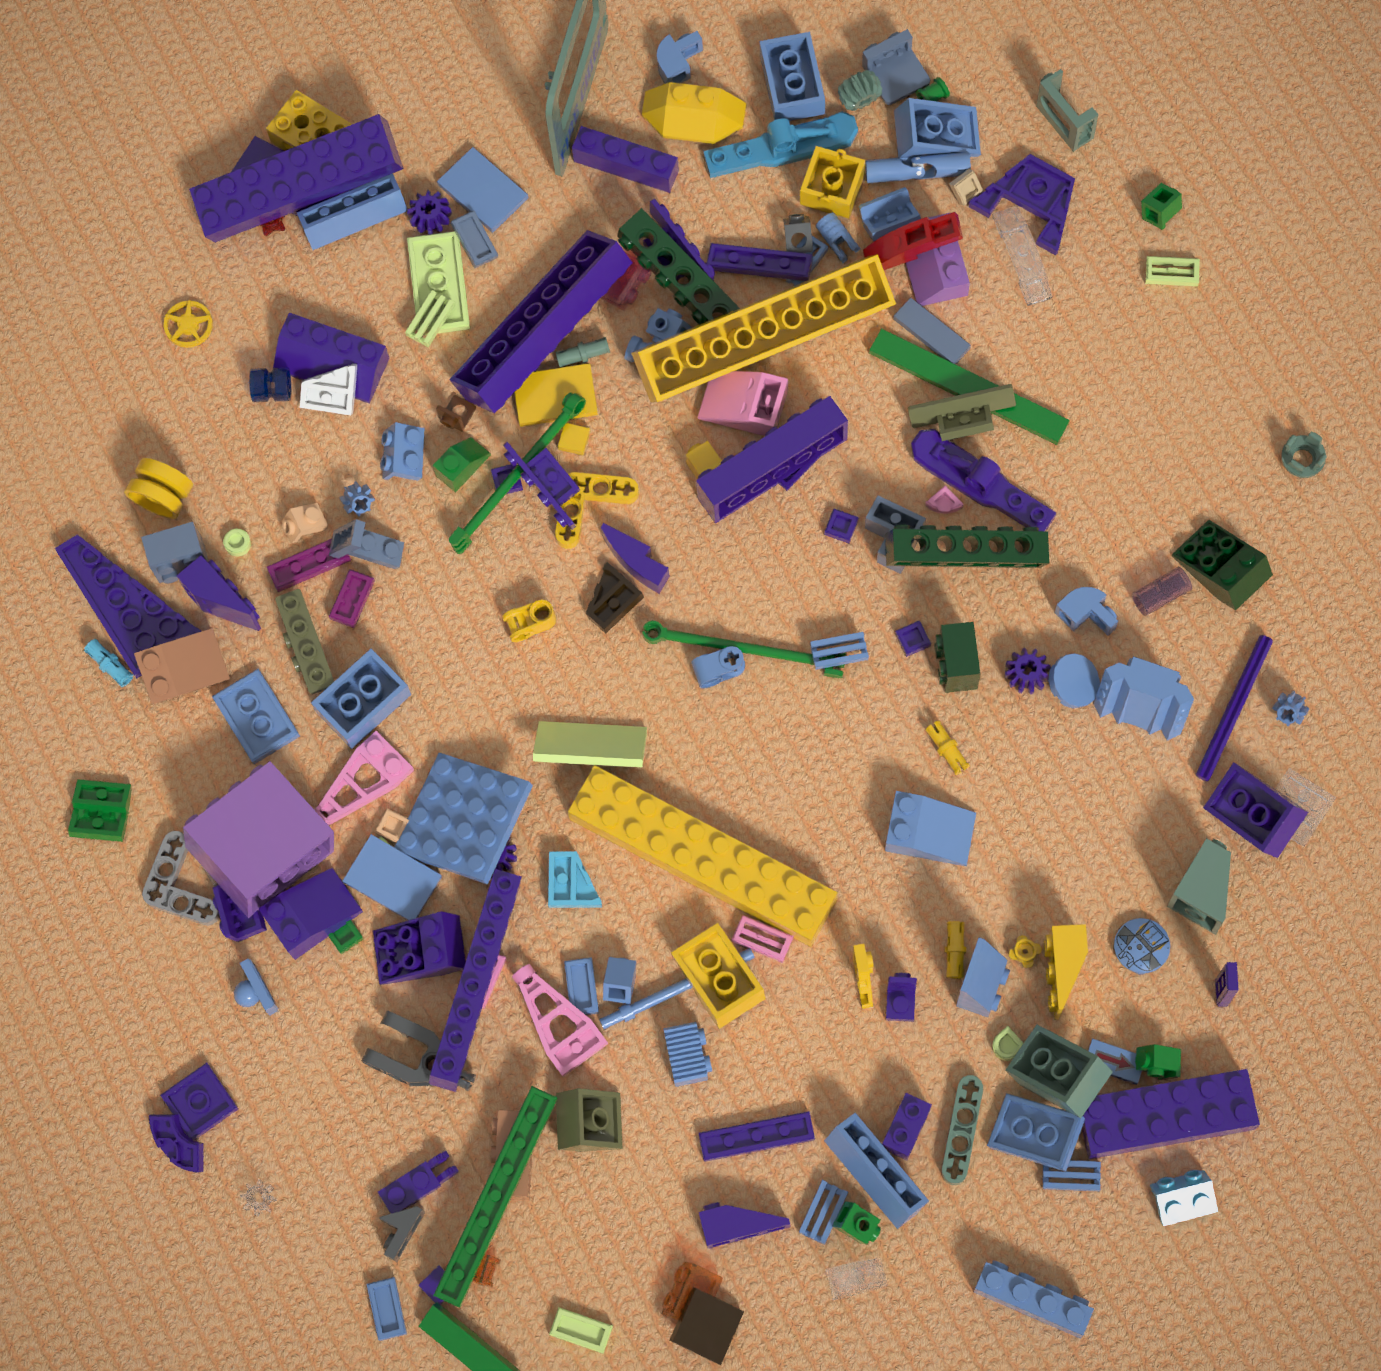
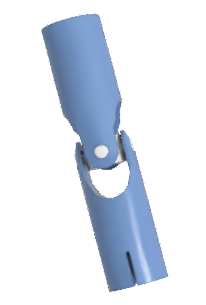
(912, 168)

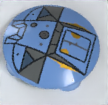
(1142, 945)

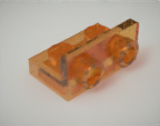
(685, 1278)

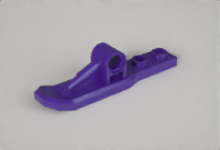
(978, 479)

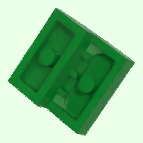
(100, 810)

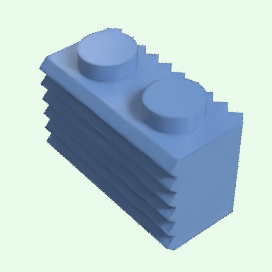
(686, 1054)

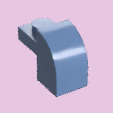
(673, 56)
(1085, 604)

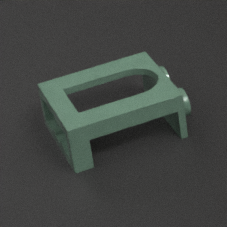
(1081, 127)

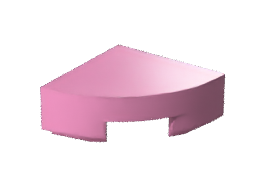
(944, 502)

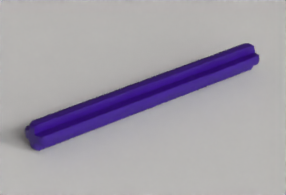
(1234, 708)

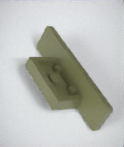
(963, 413)
(305, 642)

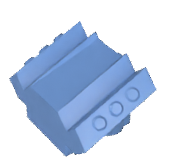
(1144, 697)

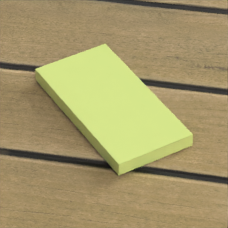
(439, 267)
(590, 744)

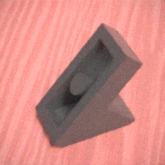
(406, 1224)

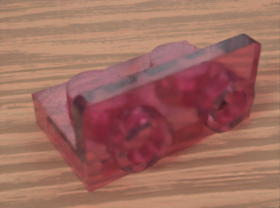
(625, 288)

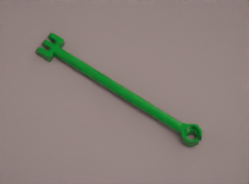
(460, 538)
(748, 648)

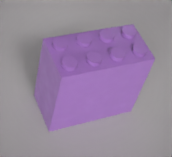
(258, 838)

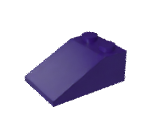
(1255, 810)
(310, 912)

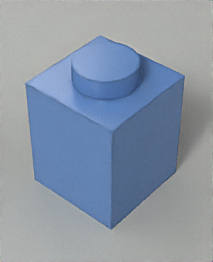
(619, 980)

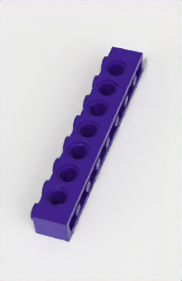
(475, 980)

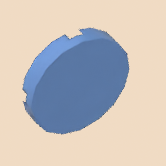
(1074, 680)

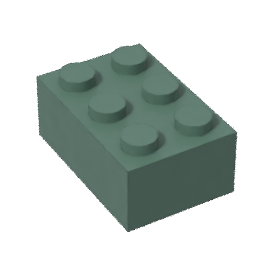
(1059, 1071)

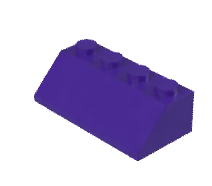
(318, 349)

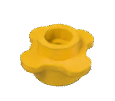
(1026, 959)

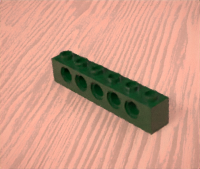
(643, 226)
(901, 553)

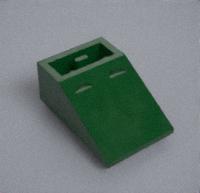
(1223, 564)

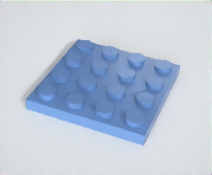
(463, 817)

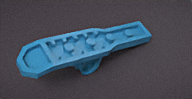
(783, 144)

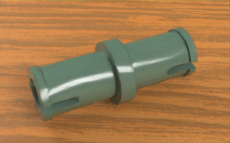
(582, 352)

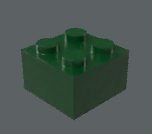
(959, 657)

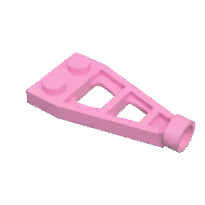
(383, 759)
(576, 1047)

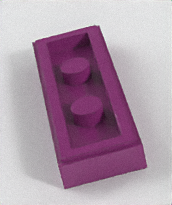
(304, 566)

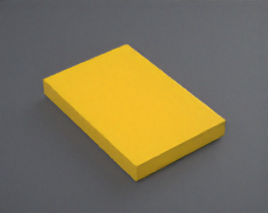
(543, 392)

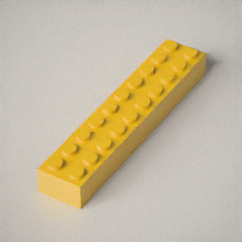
(763, 328)
(702, 856)

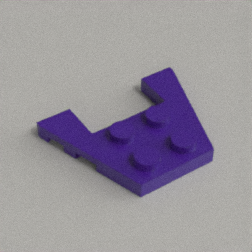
(1037, 189)

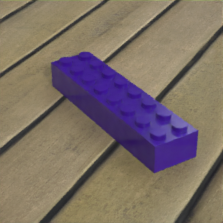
(296, 178)
(541, 321)

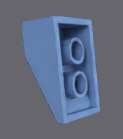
(936, 128)
(930, 829)
(983, 979)

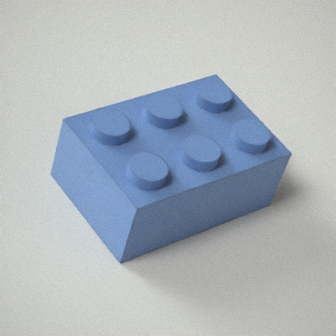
(792, 77)
(361, 698)

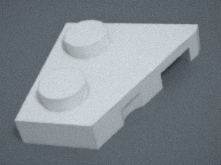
(331, 391)

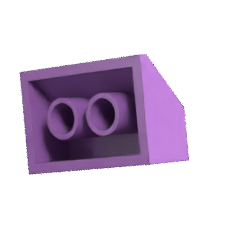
(938, 274)

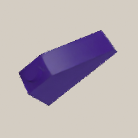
(732, 1224)

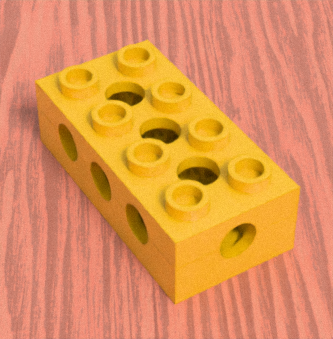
(302, 122)

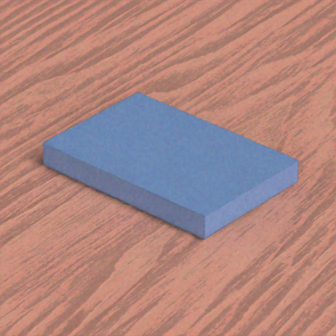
(482, 188)
(256, 716)
(392, 878)
(1036, 1132)

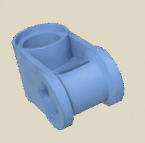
(716, 668)

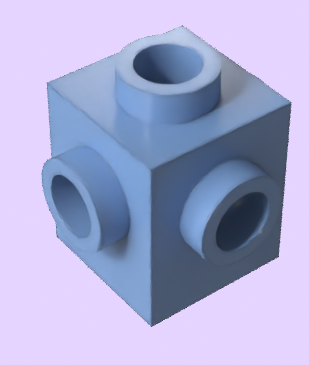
(666, 324)

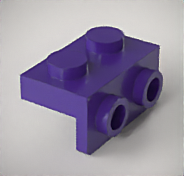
(234, 922)

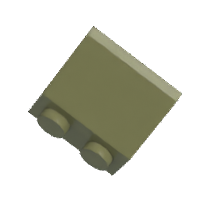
(588, 1120)

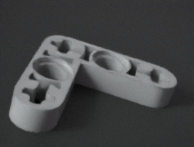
(171, 893)

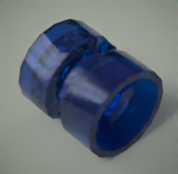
(261, 380)

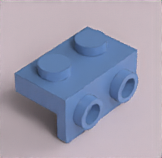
(887, 213)
(402, 452)

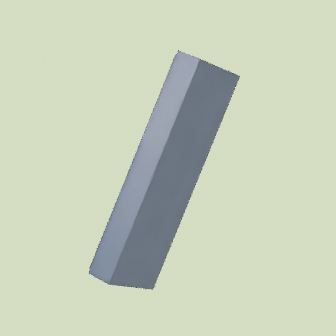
(931, 331)

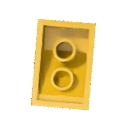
(718, 975)

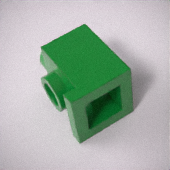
(1161, 205)
(1159, 1061)
(849, 1220)

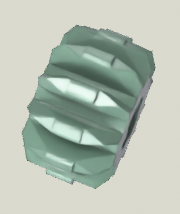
(860, 90)

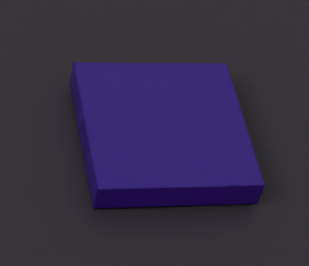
(199, 1101)

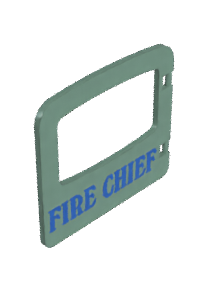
(563, 130)

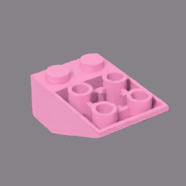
(745, 401)

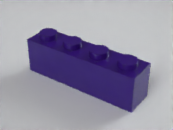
(625, 159)

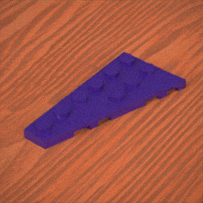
(123, 605)

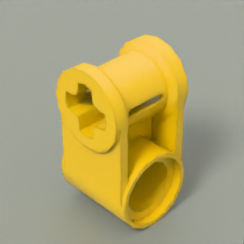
(527, 620)

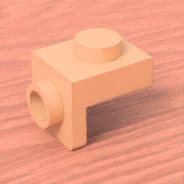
(303, 521)

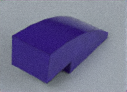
(636, 558)

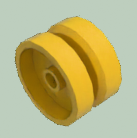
(158, 488)

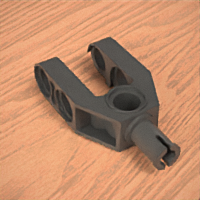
(401, 1072)

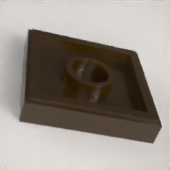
(706, 1326)

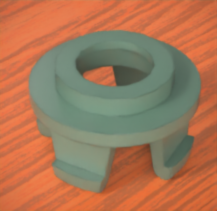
(1309, 443)

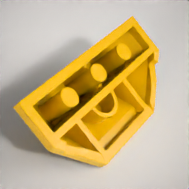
(693, 112)

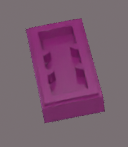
(351, 598)

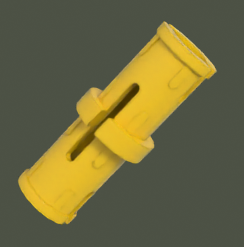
(947, 747)
(955, 950)

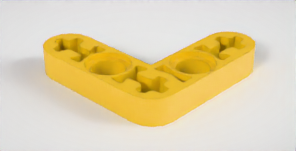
(580, 497)

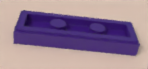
(1226, 984)

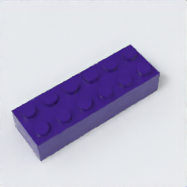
(774, 456)
(1169, 1114)

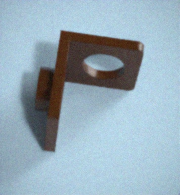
(452, 419)

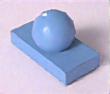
(250, 991)

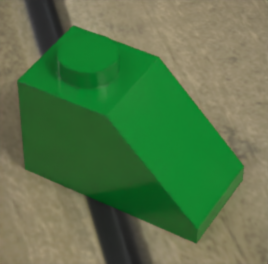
(460, 463)

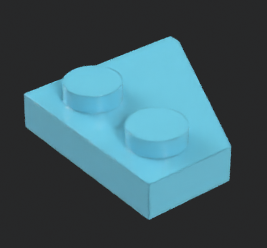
(570, 882)

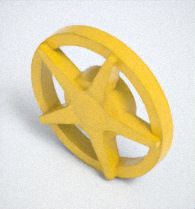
(188, 323)

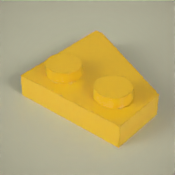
(863, 967)

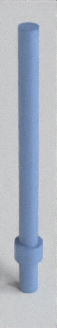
(627, 1012)

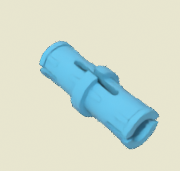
(108, 663)

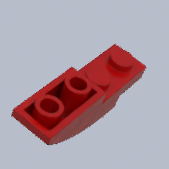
(915, 238)

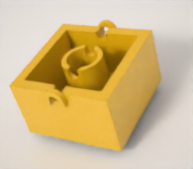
(832, 182)

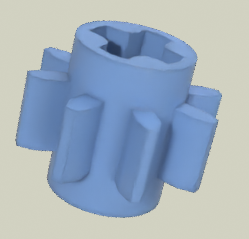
(357, 498)
(1290, 708)

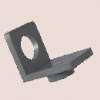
(798, 224)

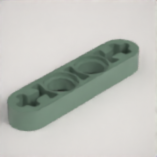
(960, 1129)

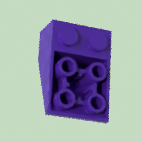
(216, 594)
(419, 948)

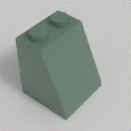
(1205, 887)

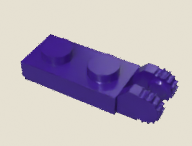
(416, 1184)

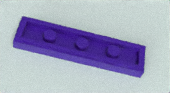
(760, 262)
(756, 1136)

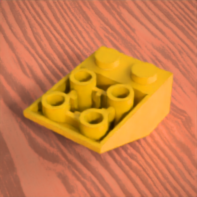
(1066, 952)

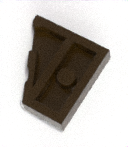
(612, 599)

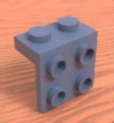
(895, 67)

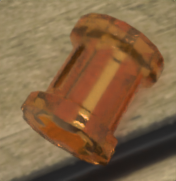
(486, 1271)

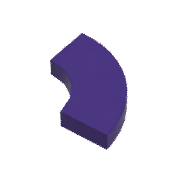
(175, 1143)

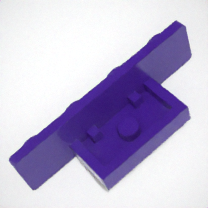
(676, 232)
(550, 479)

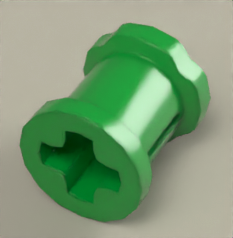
(934, 91)

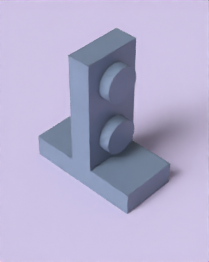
(367, 545)

